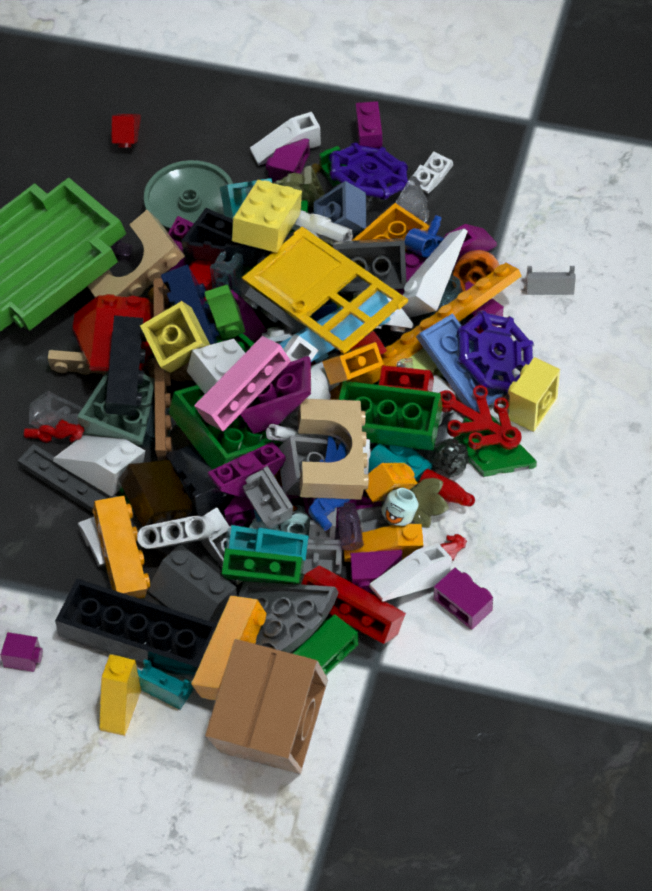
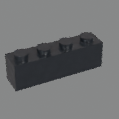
(124, 366)

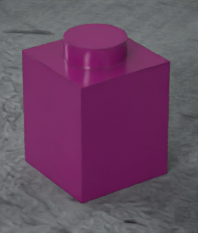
(21, 652)

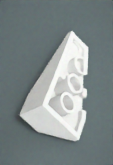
(430, 280)

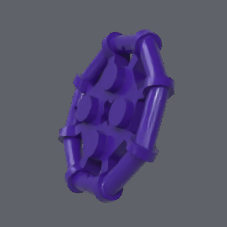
(369, 170)
(484, 349)

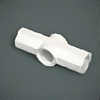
(323, 227)

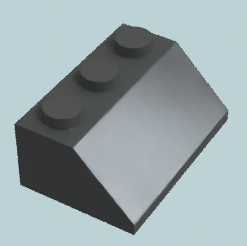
(379, 257)
(190, 586)

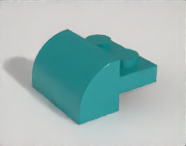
(399, 454)

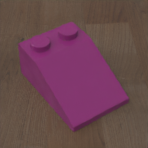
(280, 396)

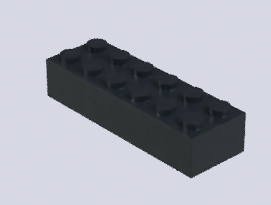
(134, 628)

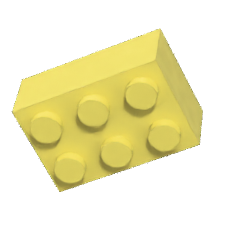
(267, 216)

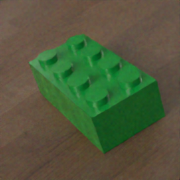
(397, 414)

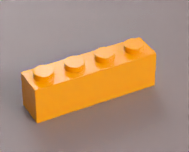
(120, 547)
(239, 621)

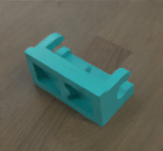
(164, 686)

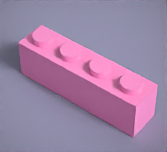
(242, 383)

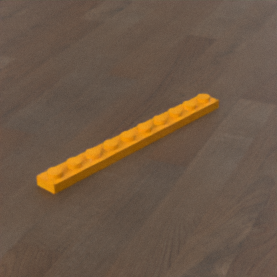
(460, 307)

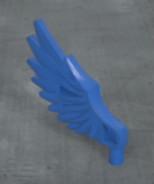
(324, 506)

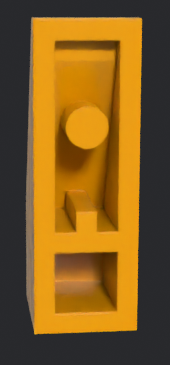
(391, 537)

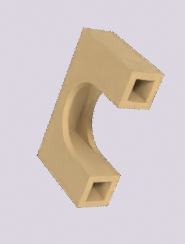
(158, 257)
(343, 421)

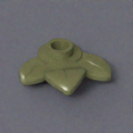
(429, 501)

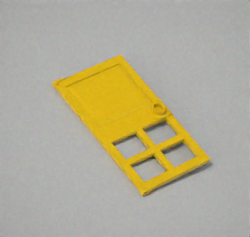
(309, 274)

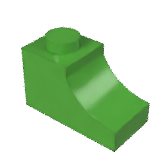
(225, 311)

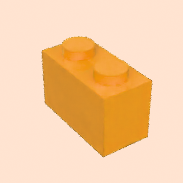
(352, 363)
(387, 478)

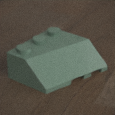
(98, 423)

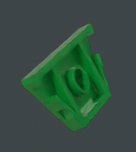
(493, 458)

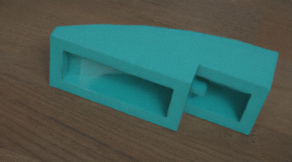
(267, 541)

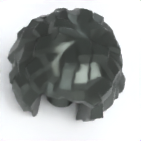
(449, 457)

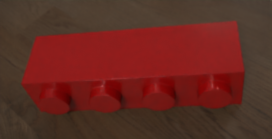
(358, 606)

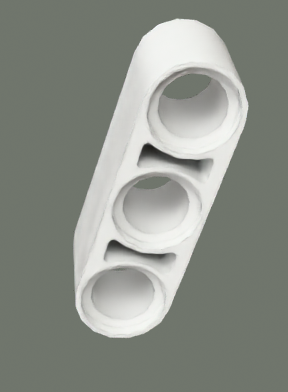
(165, 536)

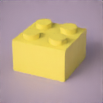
(174, 336)
(533, 393)

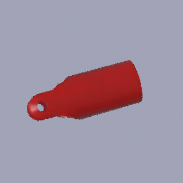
(451, 490)

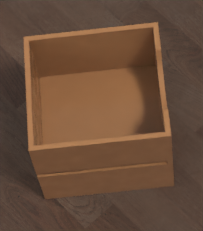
(267, 706)

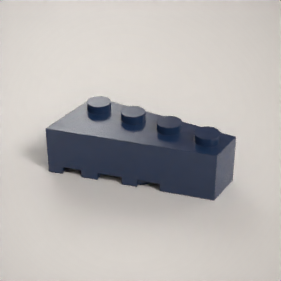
(185, 288)

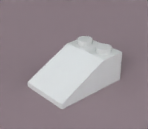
(100, 460)

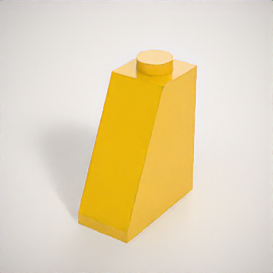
(118, 694)

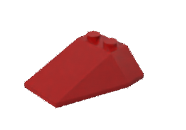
(95, 326)

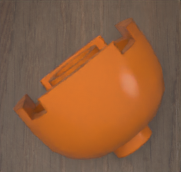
(474, 266)

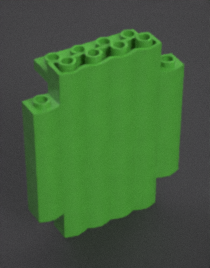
(51, 250)

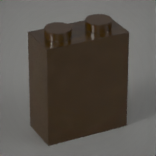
(155, 492)

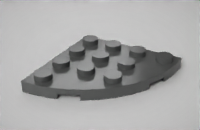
(268, 308)
(291, 611)

